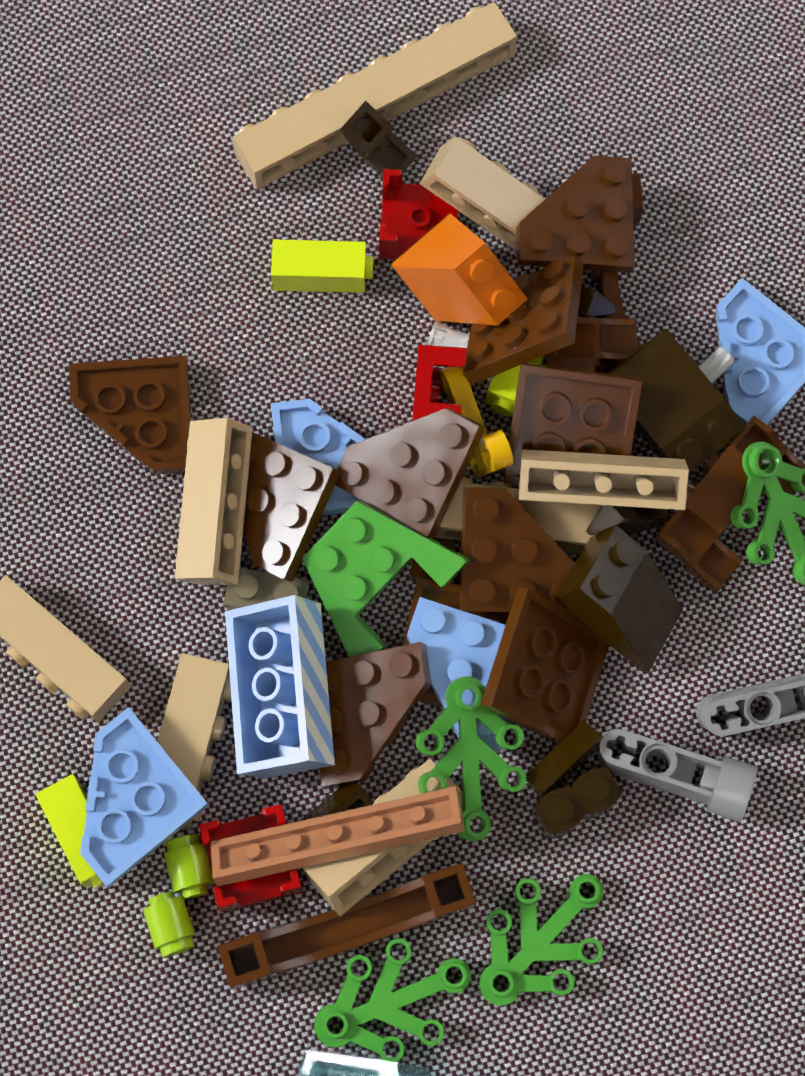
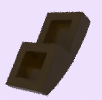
(375, 142)

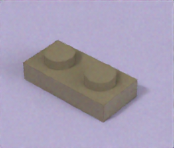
(260, 587)

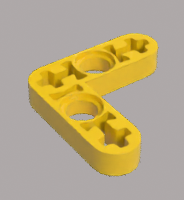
(493, 449)

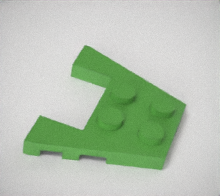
(361, 559)

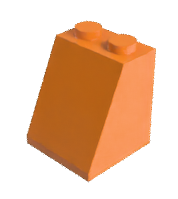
(458, 276)

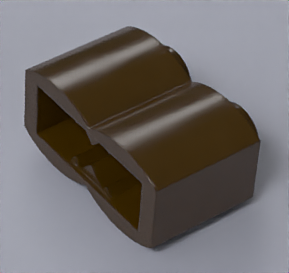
(586, 799)

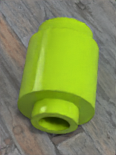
(188, 866)
(169, 924)

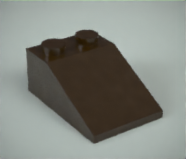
(678, 404)
(621, 597)

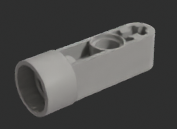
(779, 706)
(722, 786)

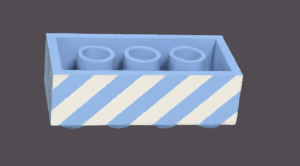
(279, 687)

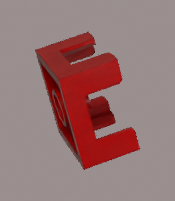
(407, 214)
(428, 378)
(256, 889)

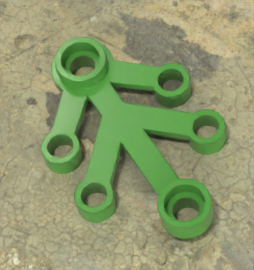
(779, 506)
(470, 751)
(536, 945)
(385, 1004)

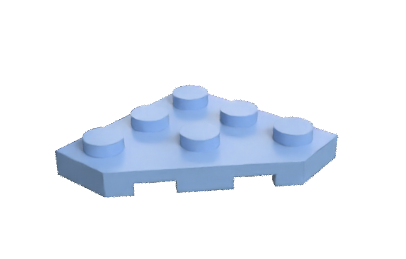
(765, 352)
(314, 433)
(457, 647)
(132, 799)

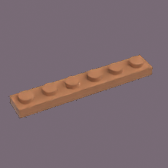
(337, 836)

